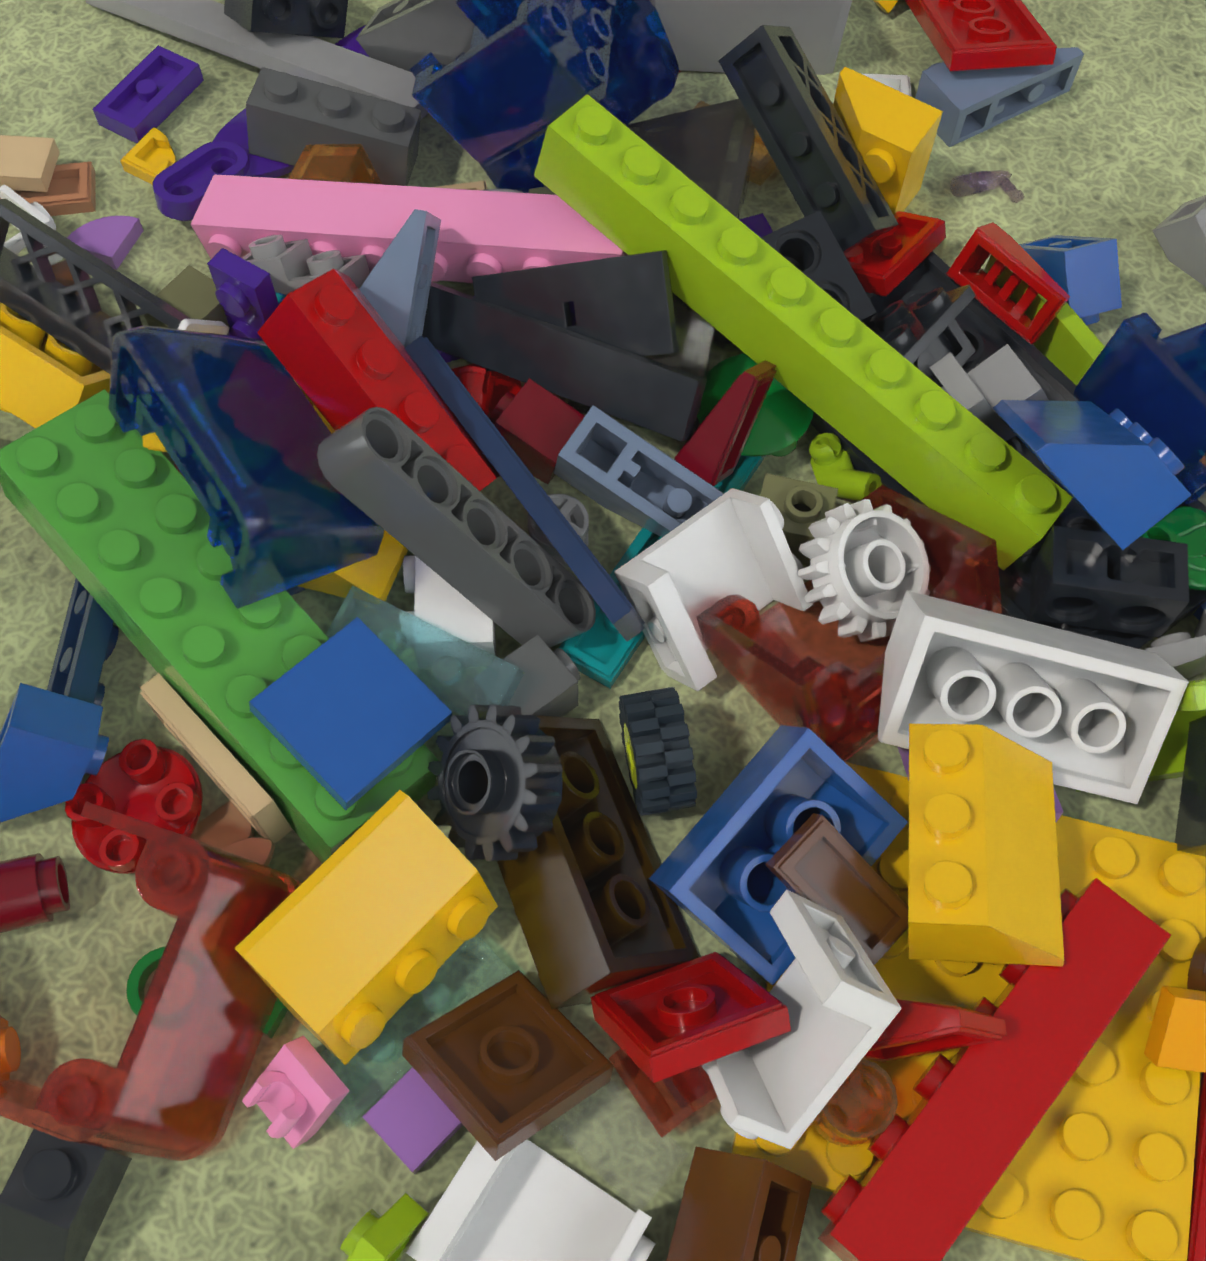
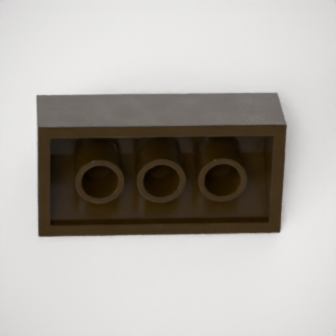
(587, 885)

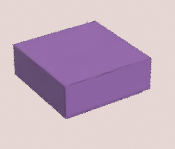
(413, 1121)

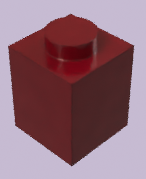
(536, 427)

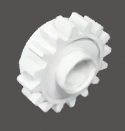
(863, 567)

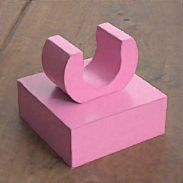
(296, 1092)

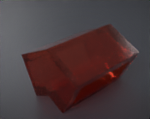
(668, 1101)

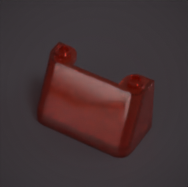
(831, 682)

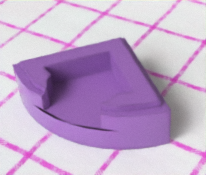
(108, 238)

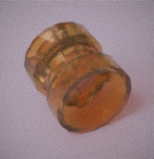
(866, 1100)

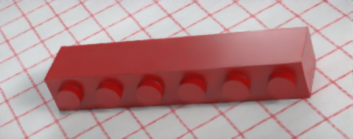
(993, 1093)

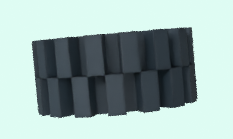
(657, 751)

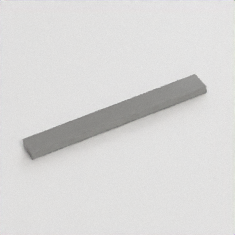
(298, 55)

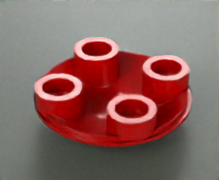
(140, 783)

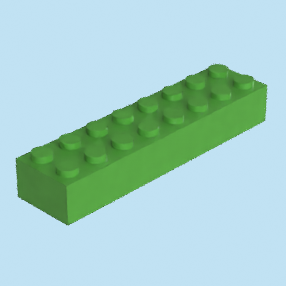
(144, 555)

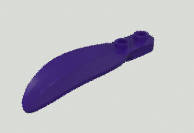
(184, 183)

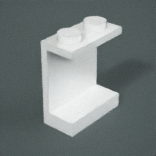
(716, 553)
(835, 1017)
(528, 1211)

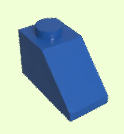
(1084, 269)
(47, 750)

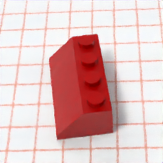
(354, 362)

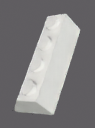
(1059, 693)

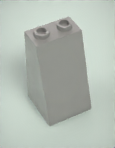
(710, 29)

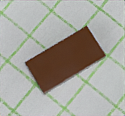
(835, 876)

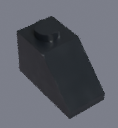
(57, 1199)

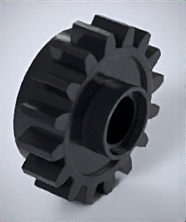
(496, 782)

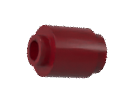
(32, 891)

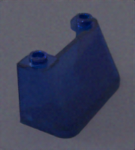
(245, 450)

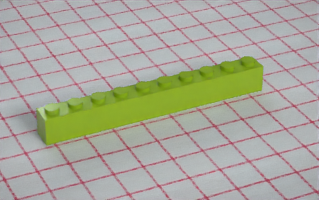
(791, 322)

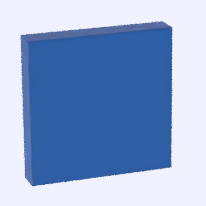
(350, 712)

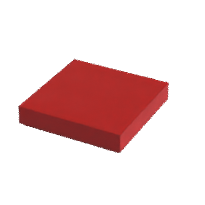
(689, 1015)

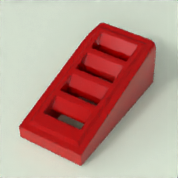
(968, 271)
(933, 1028)

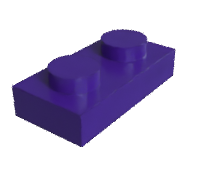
(148, 94)
(243, 292)

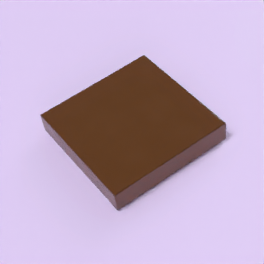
(507, 1063)

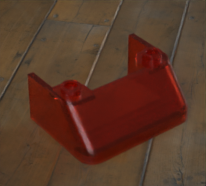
(195, 1023)

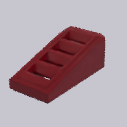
(723, 434)

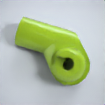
(835, 469)

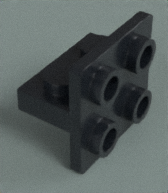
(927, 328)

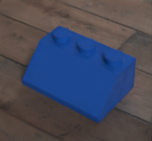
(1101, 461)
(721, 862)

